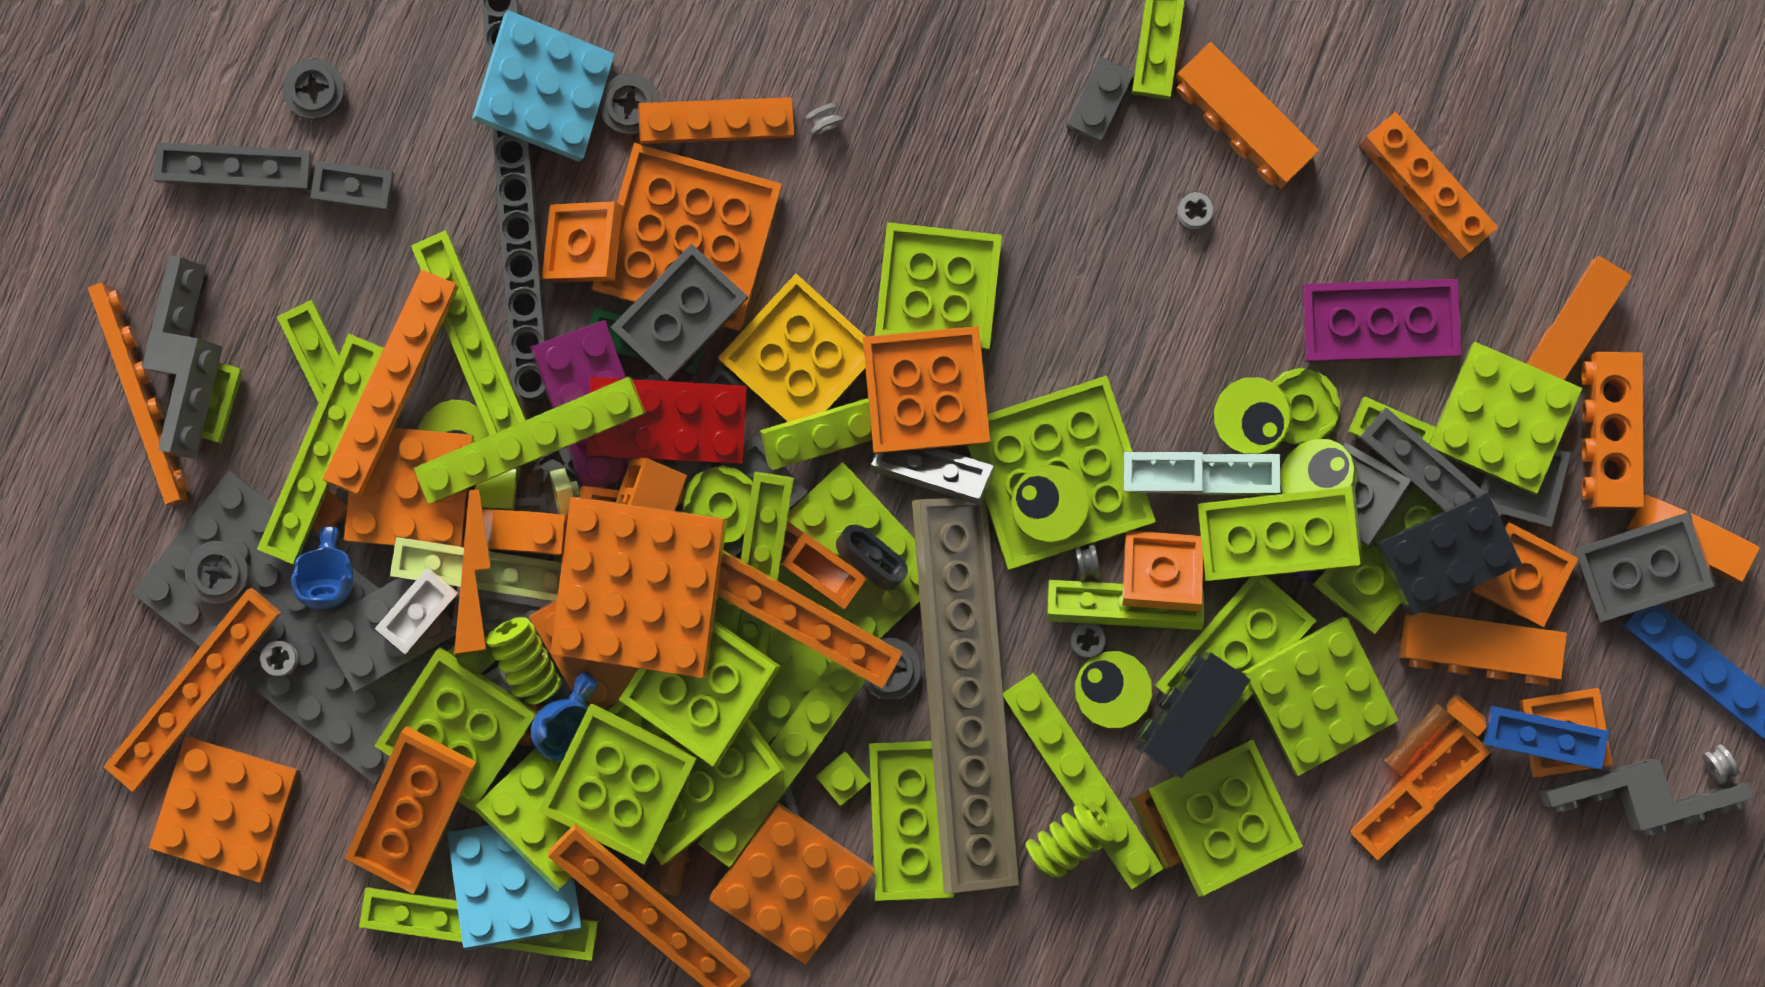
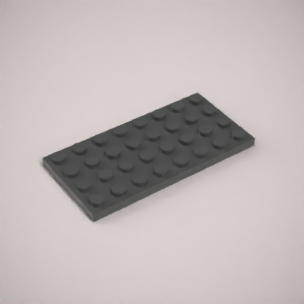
(317, 690)

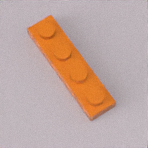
(715, 120)

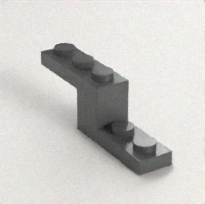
(180, 356)
(1646, 796)

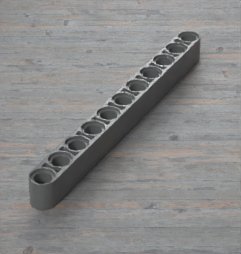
(517, 249)

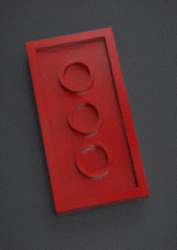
(679, 423)

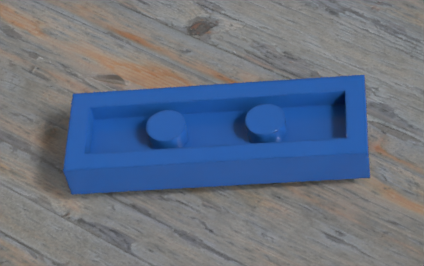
(1546, 737)

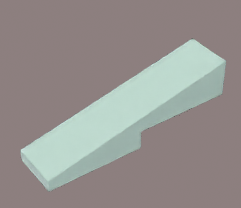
(1202, 473)

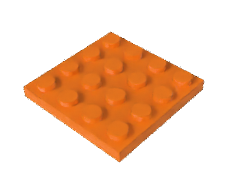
(684, 202)
(638, 586)

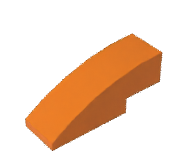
(1725, 551)
(820, 567)

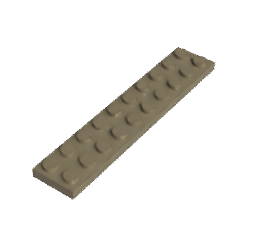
(965, 695)

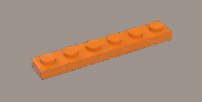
(134, 378)
(390, 383)
(806, 621)
(192, 689)
(646, 910)

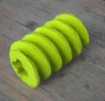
(524, 660)
(1072, 842)

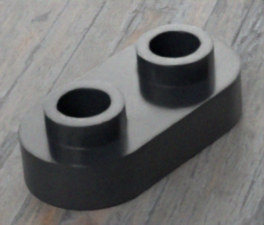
(871, 557)

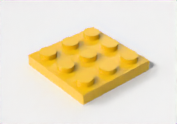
(797, 352)

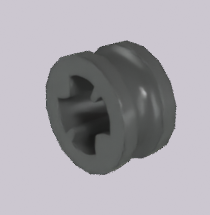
(1087, 562)
(1093, 650)

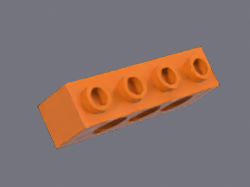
(1428, 185)
(1626, 374)

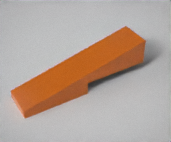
(1579, 318)
(475, 558)
(1420, 790)

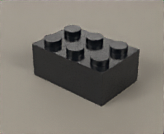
(1447, 554)
(1190, 713)

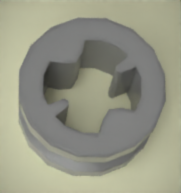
(824, 119)
(1197, 222)
(270, 651)
(1720, 764)

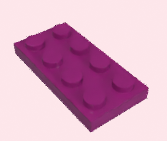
(1381, 320)
(566, 371)

